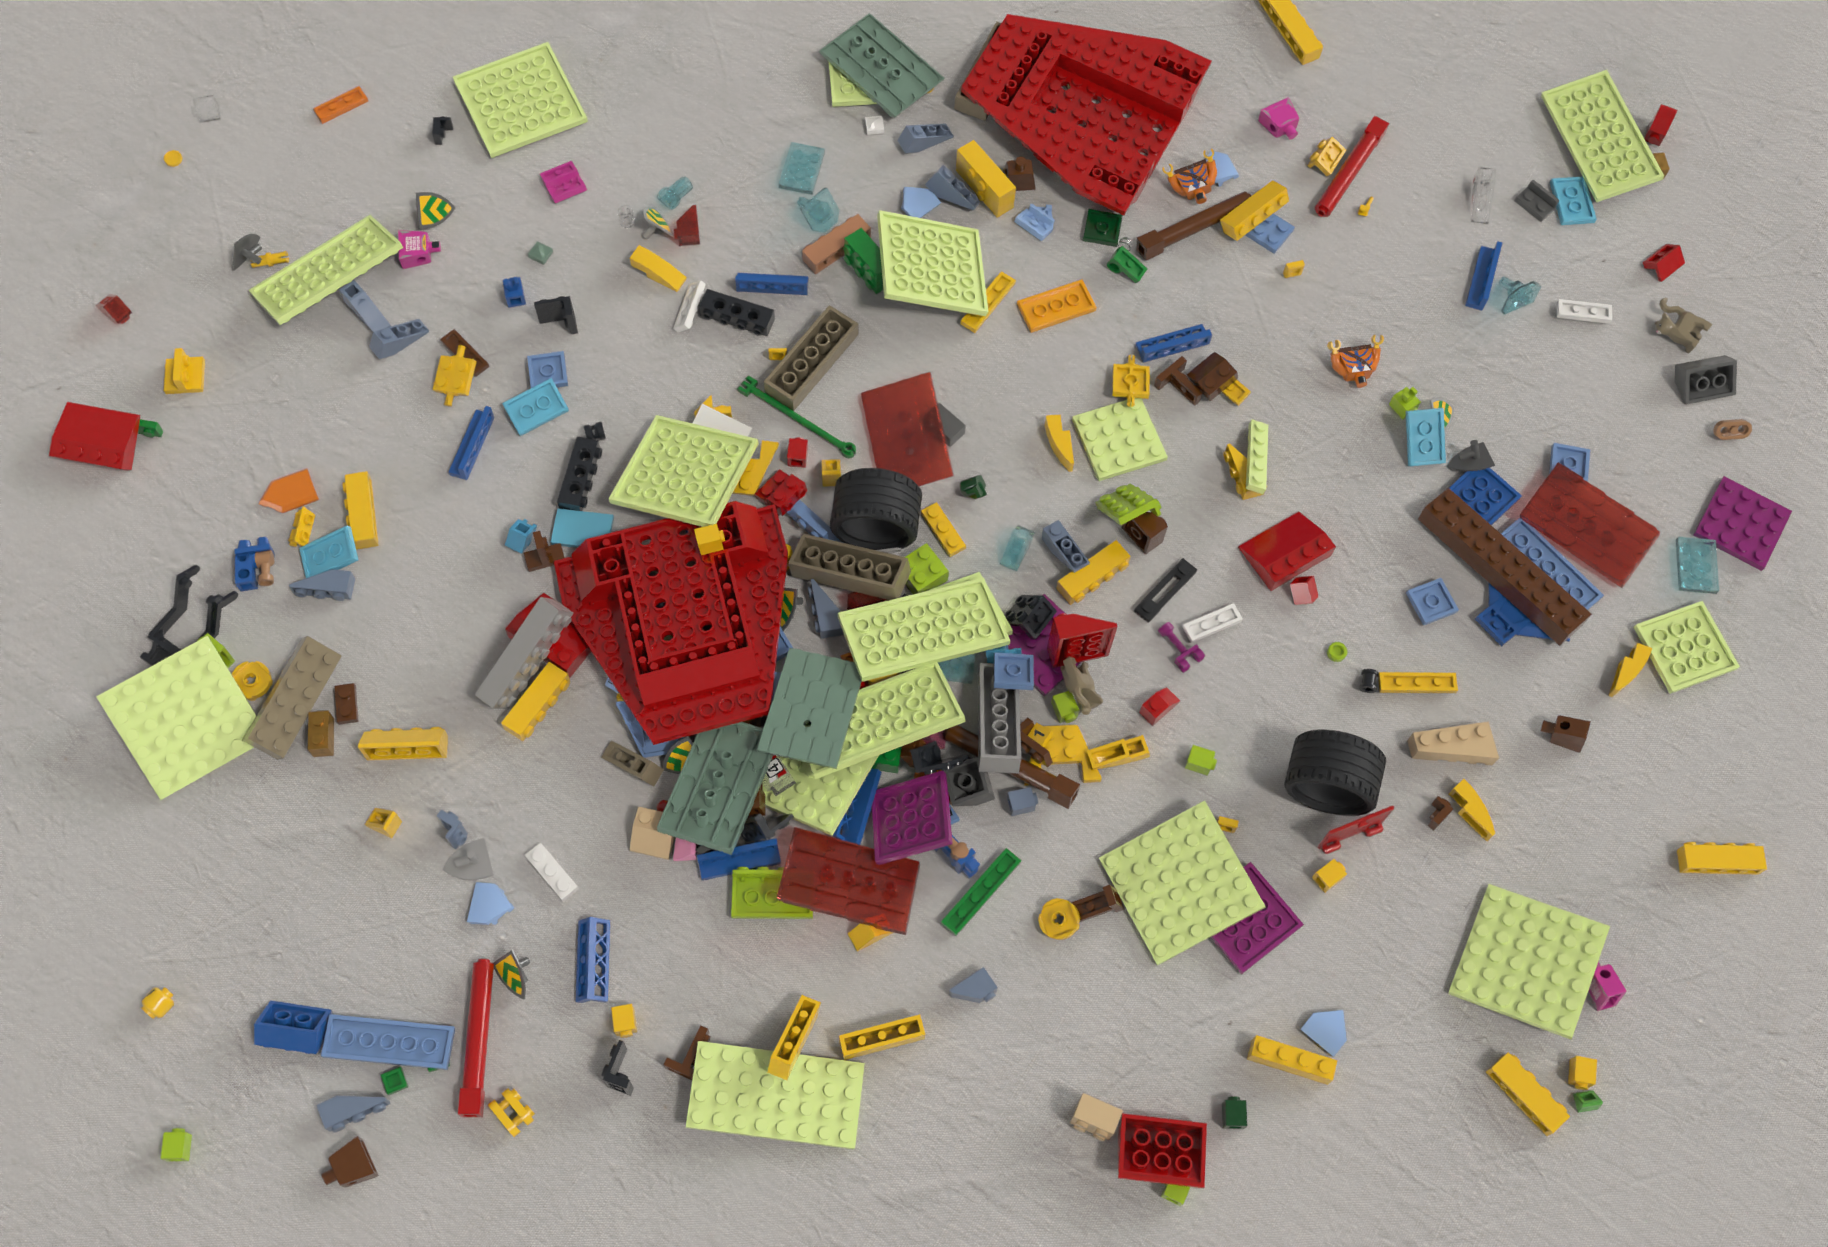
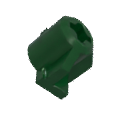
(973, 487)

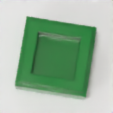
(394, 1081)

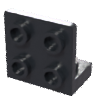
(557, 310)
(1031, 614)
(928, 759)
(758, 828)
(610, 1074)

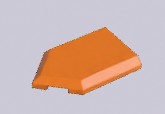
(290, 492)

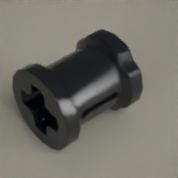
(1369, 680)

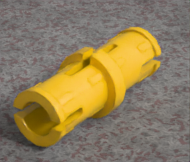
(271, 259)

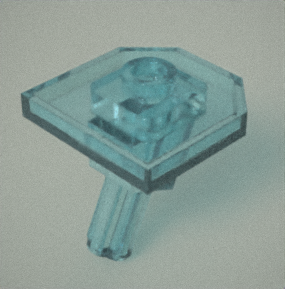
(820, 211)
(1518, 294)

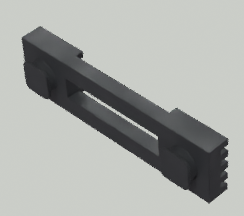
(1148, 608)

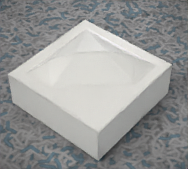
(874, 125)

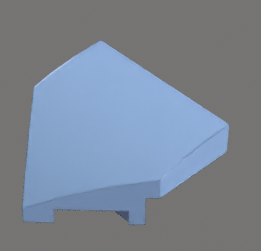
(1224, 167)
(918, 201)
(1036, 221)
(488, 904)
(1327, 1030)

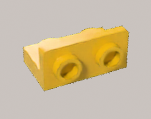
(1327, 155)

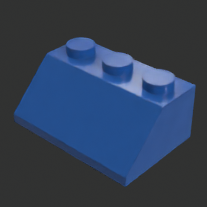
(291, 1027)

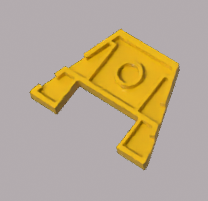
(756, 470)
(1069, 747)

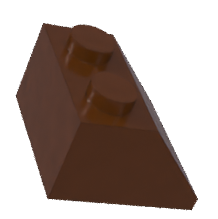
(1213, 375)
(1146, 531)

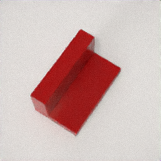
(1665, 261)

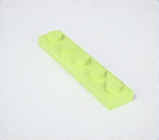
(1257, 456)

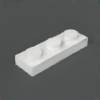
(689, 306)
(1584, 311)
(1212, 623)
(551, 872)

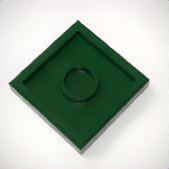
(1102, 228)

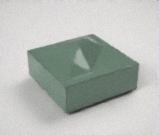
(540, 253)

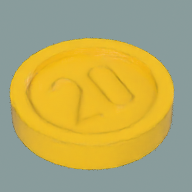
(173, 158)

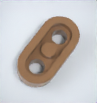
(1731, 429)

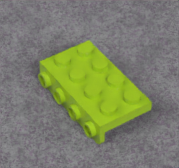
(1127, 504)
(756, 896)

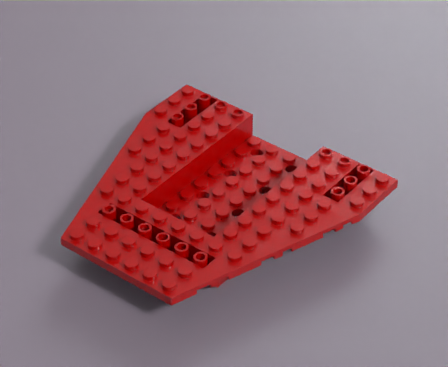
(1128, 73)
(699, 675)

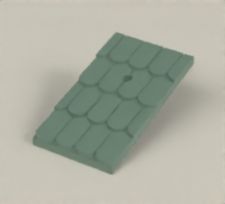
(881, 65)
(813, 692)
(717, 787)

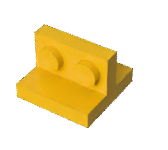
(184, 373)

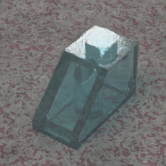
(1017, 547)

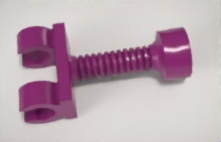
(1180, 661)

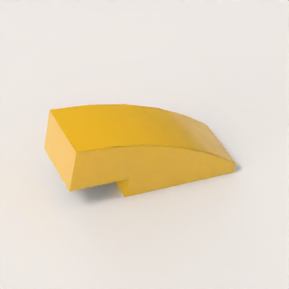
(657, 268)
(1059, 441)
(1629, 668)
(1118, 753)
(1473, 809)

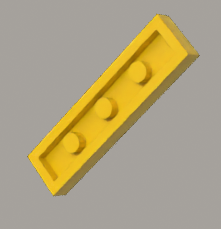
(995, 294)
(1417, 682)

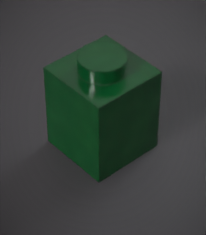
(1234, 1113)

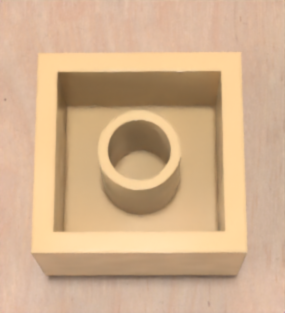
(1095, 1117)

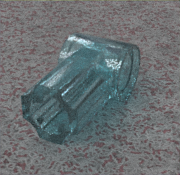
(672, 195)

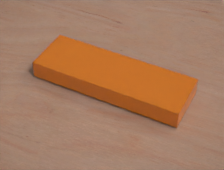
(340, 104)

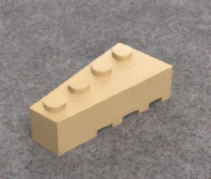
(1459, 743)

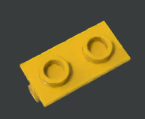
(303, 523)

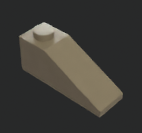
(632, 763)

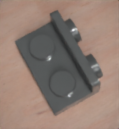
(1537, 201)

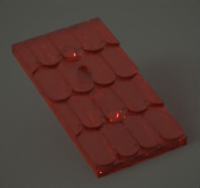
(905, 418)
(1590, 524)
(847, 882)

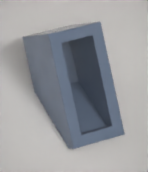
(975, 988)

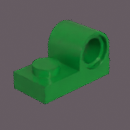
(1125, 262)

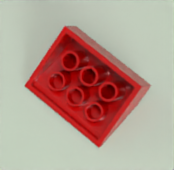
(96, 436)
(1287, 550)
(1079, 638)
(567, 652)
(1162, 1150)

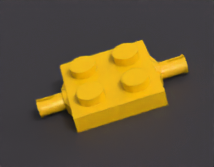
(454, 375)
(1131, 381)

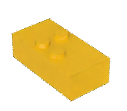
(985, 178)

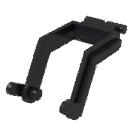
(161, 646)

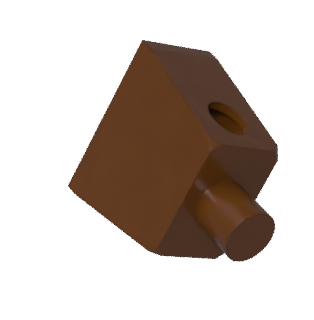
(1020, 173)
(1567, 732)
(350, 1165)

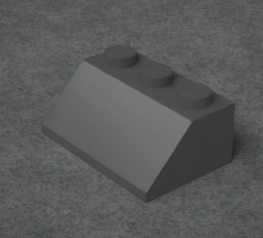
(1706, 379)

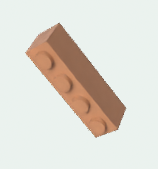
(830, 246)

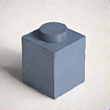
(1022, 801)

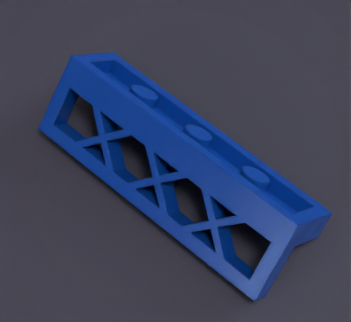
(1483, 276)
(772, 283)
(1173, 345)
(472, 443)
(859, 810)
(752, 855)
(588, 958)

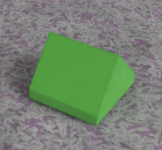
(1587, 1101)

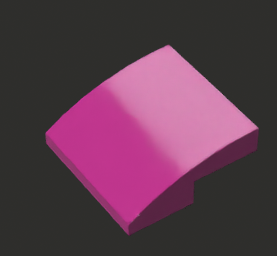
(563, 182)

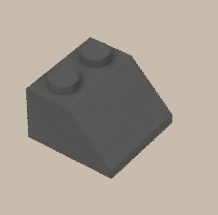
(968, 785)

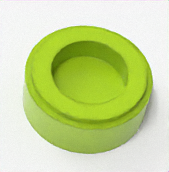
(1337, 652)

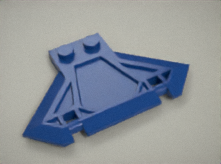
(1506, 621)

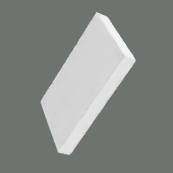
(713, 419)

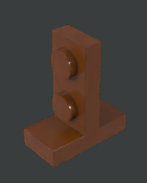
(1179, 381)
(544, 554)
(1031, 747)
(1099, 903)
(686, 1068)

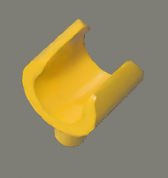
(1363, 209)

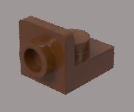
(1443, 809)

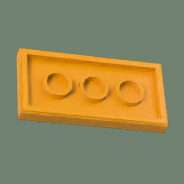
(1056, 305)

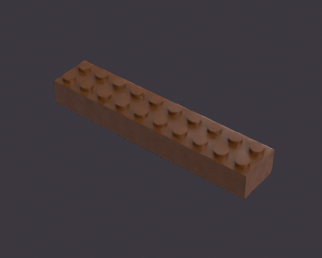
(1504, 566)

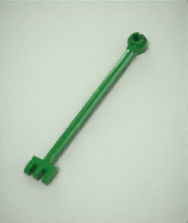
(751, 388)

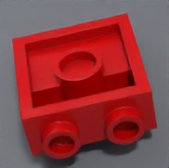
(782, 491)

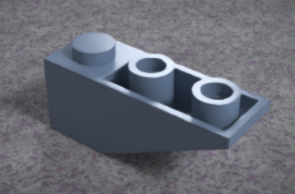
(921, 137)
(949, 188)
(363, 306)
(394, 339)
(1063, 546)
(329, 584)
(826, 612)
(347, 1109)

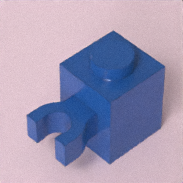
(514, 292)

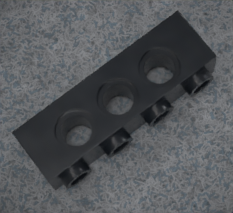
(713, 300)
(582, 449)

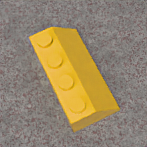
(404, 744)

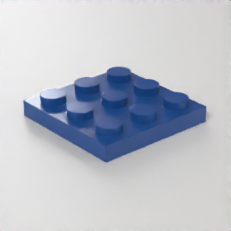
(1486, 493)

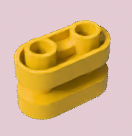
(524, 1113)

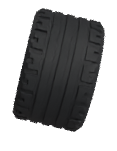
(876, 509)
(1335, 772)

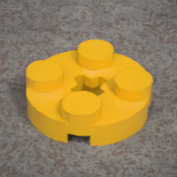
(262, 682)
(1049, 914)

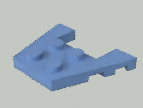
(642, 741)

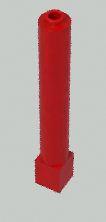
(1370, 139)
(472, 1091)

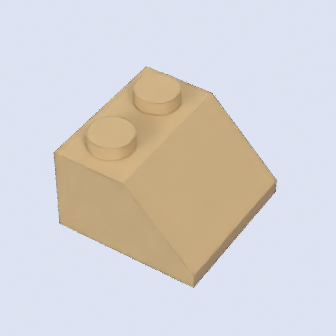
(646, 838)

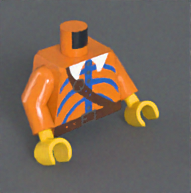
(1194, 179)
(1356, 362)

